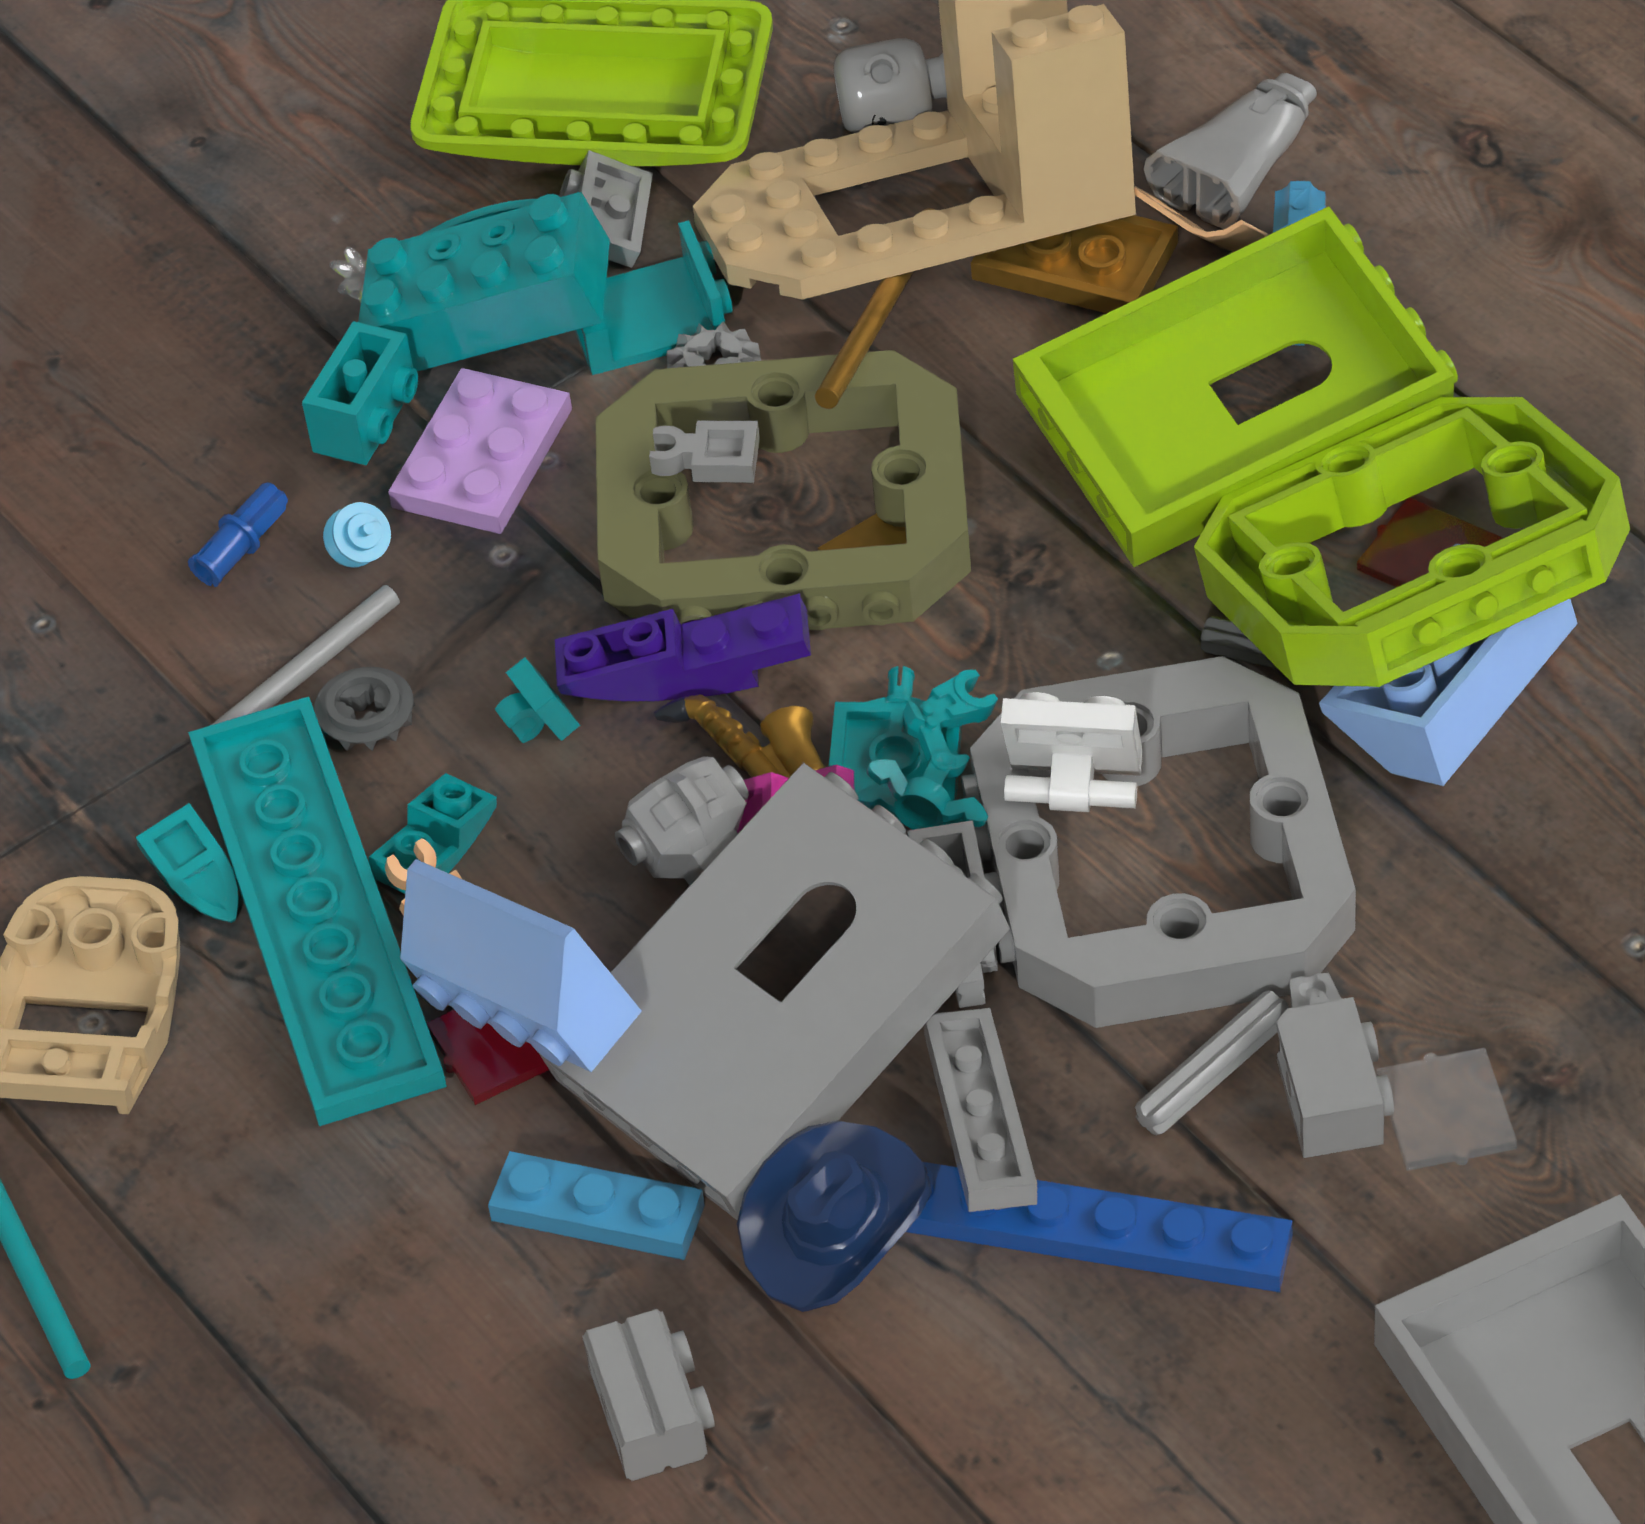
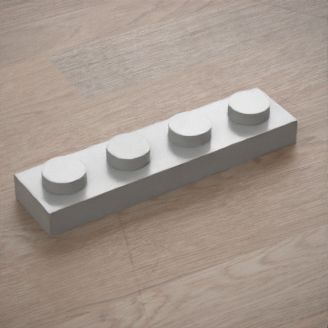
(980, 1110)

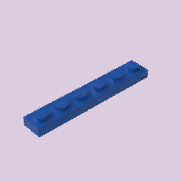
(1117, 1231)

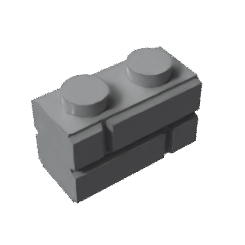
(647, 1395)

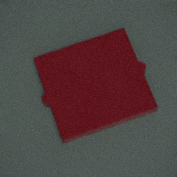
(482, 1057)

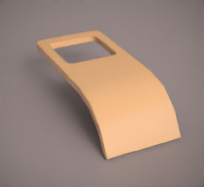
(1231, 238)

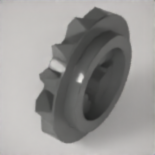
(353, 692)

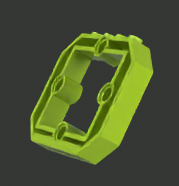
(1536, 479)

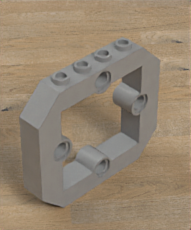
(1185, 952)

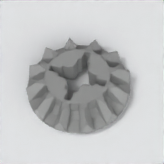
(698, 347)

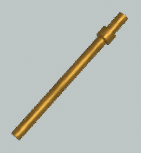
(860, 339)

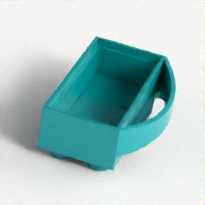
(490, 279)

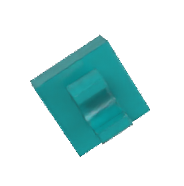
(534, 706)

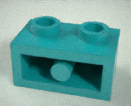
(360, 393)

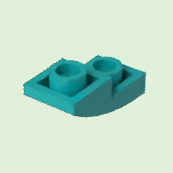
(444, 815)

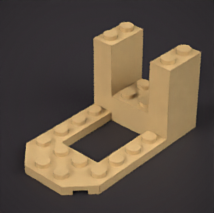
(1029, 102)

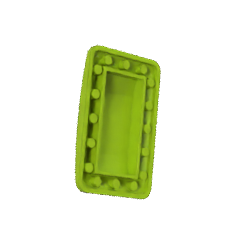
(594, 76)

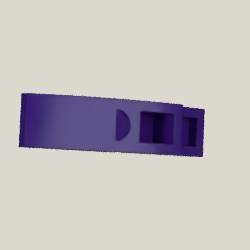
(671, 660)

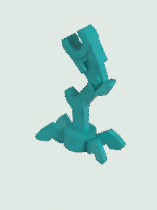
(923, 800)

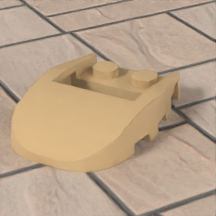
(87, 948)

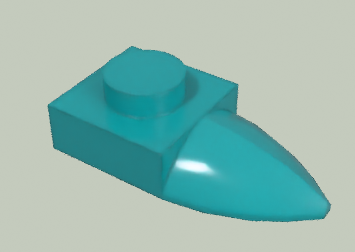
(192, 863)

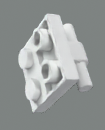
(1072, 744)

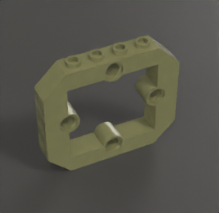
(912, 483)

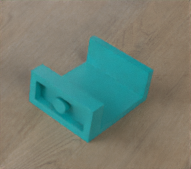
(654, 305)

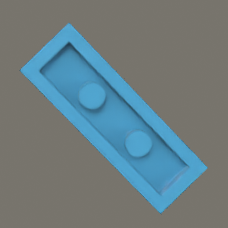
(596, 1205)

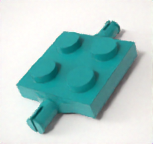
(878, 731)

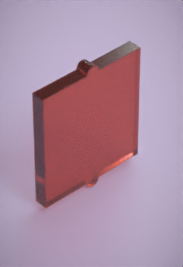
(1413, 539)

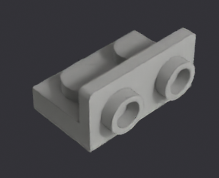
(617, 198)

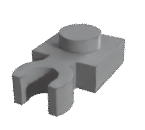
(714, 452)

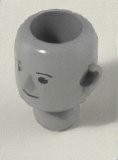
(886, 83)

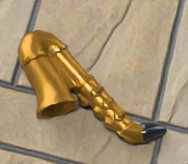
(785, 728)

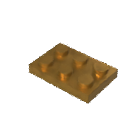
(1087, 266)

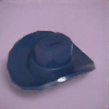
(828, 1211)

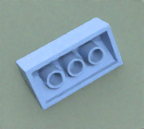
(1442, 711)
(510, 969)

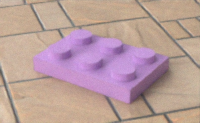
(480, 450)

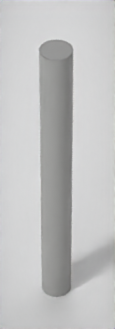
(316, 654)

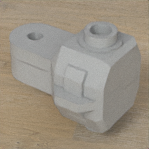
(683, 819)

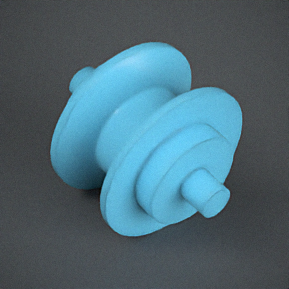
(356, 534)

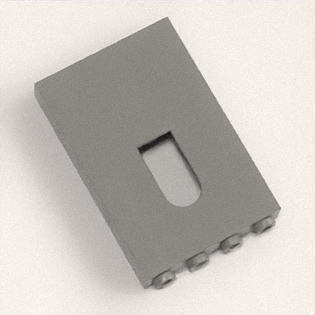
(721, 1066)
(1529, 1361)

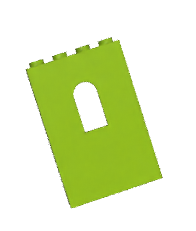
(1135, 399)

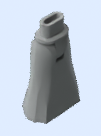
(1232, 152)

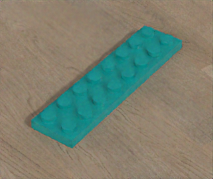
(316, 912)

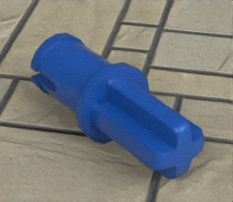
(238, 534)

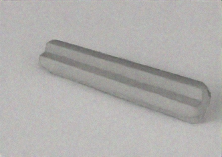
(1210, 1063)

